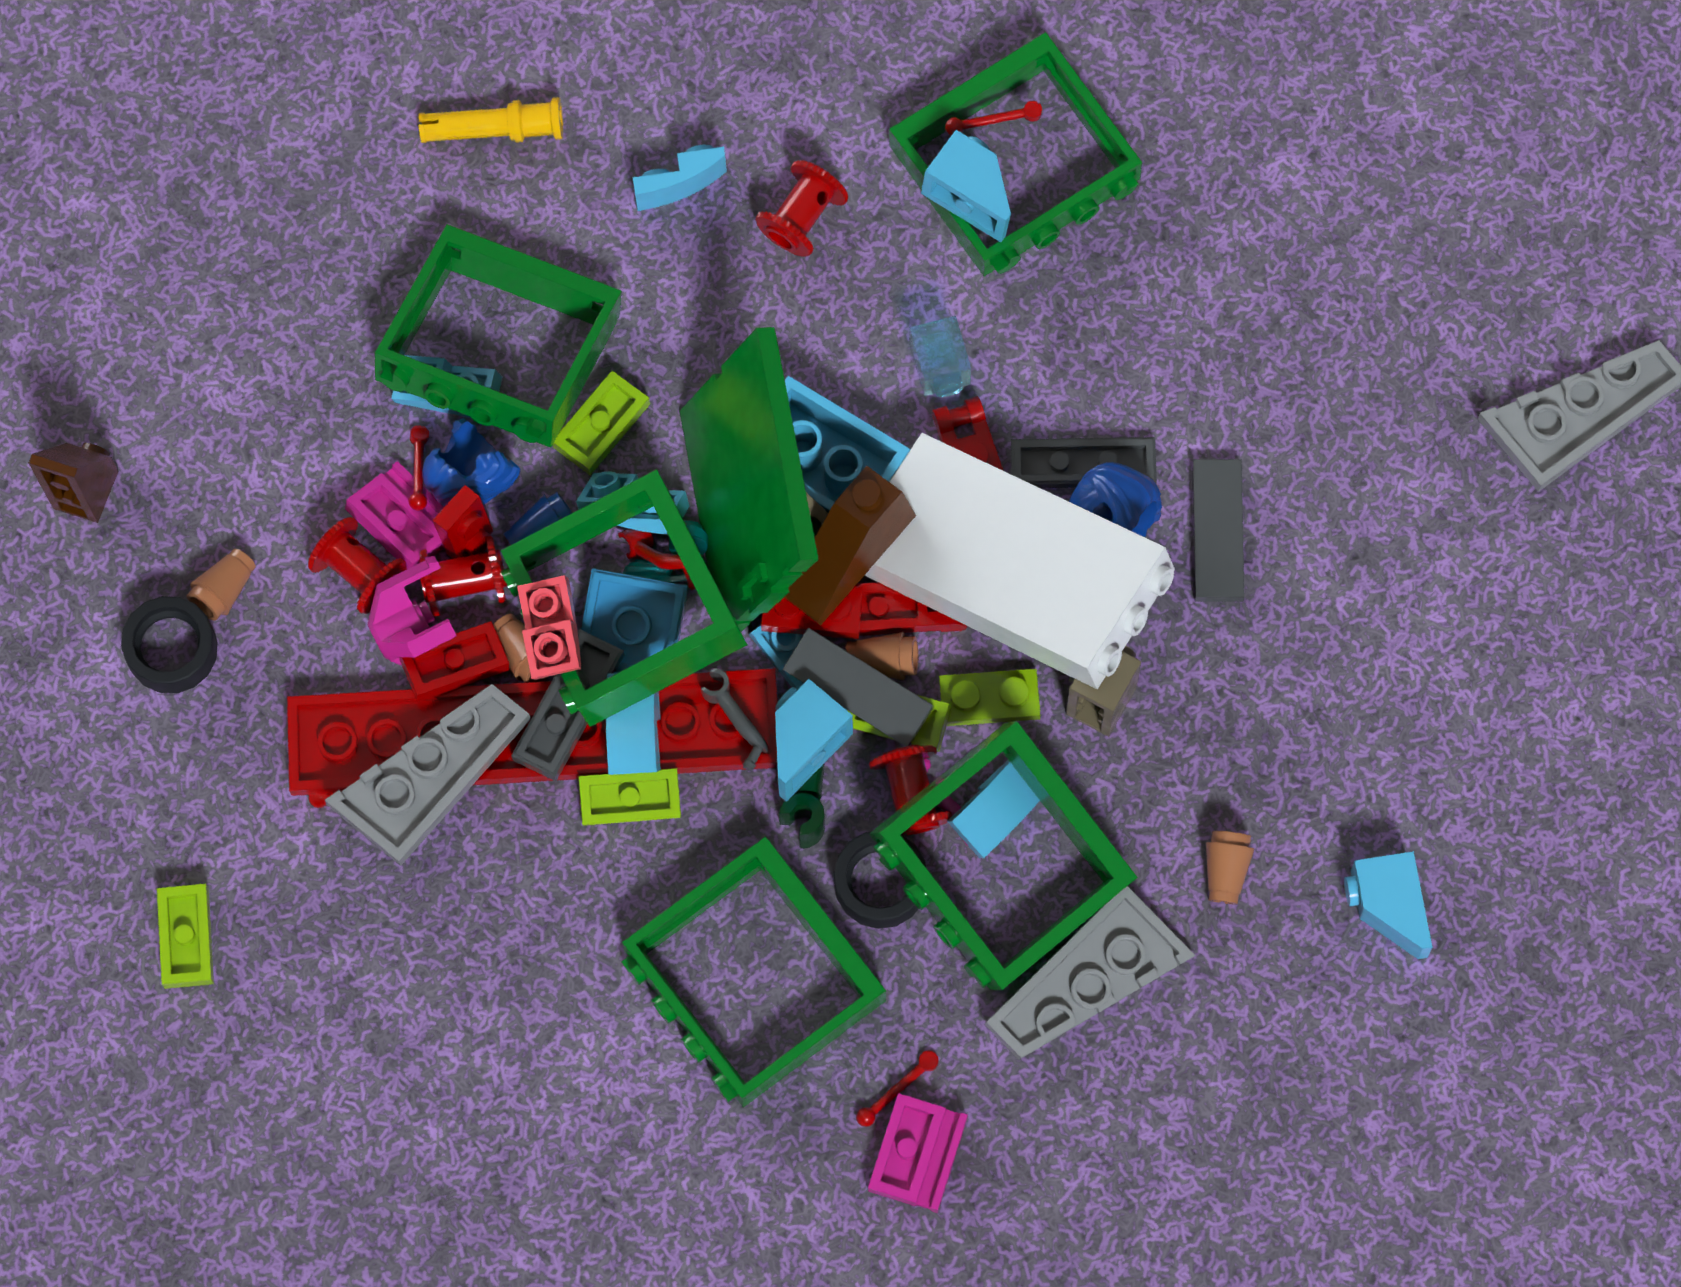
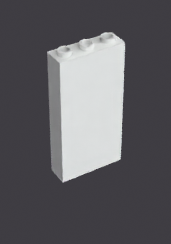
(1021, 563)

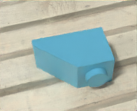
(969, 184)
(807, 734)
(1391, 900)

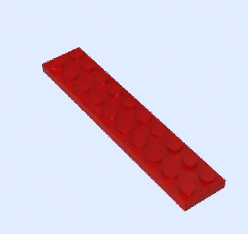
(348, 733)

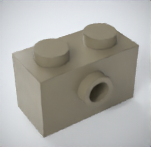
(1104, 706)

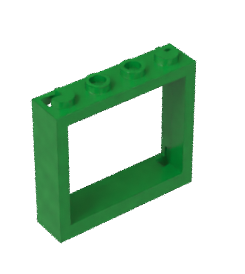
(983, 90)
(520, 276)
(666, 665)
(1063, 807)
(670, 1006)

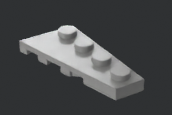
(1567, 422)
(420, 784)
(1097, 967)

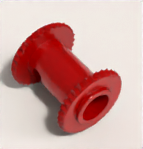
(802, 208)
(353, 561)
(459, 577)
(906, 779)

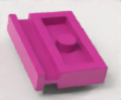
(386, 515)
(917, 1153)

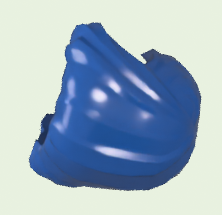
(468, 462)
(1119, 496)

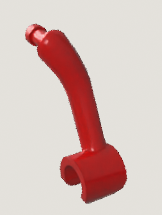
(642, 545)

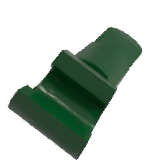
(807, 804)

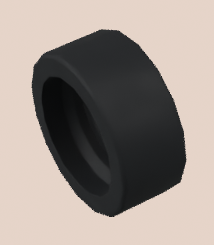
(181, 678)
(851, 904)

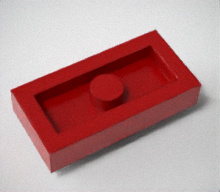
(463, 524)
(841, 623)
(456, 663)

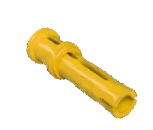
(514, 121)

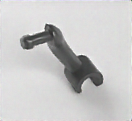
(737, 717)

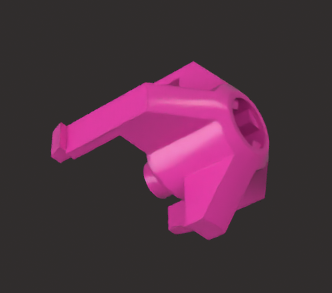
(402, 625)

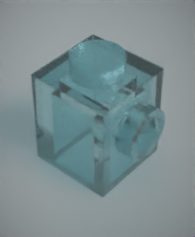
(940, 357)

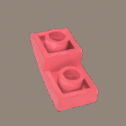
(549, 627)

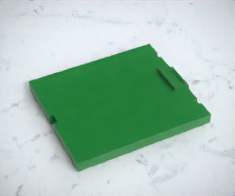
(749, 479)

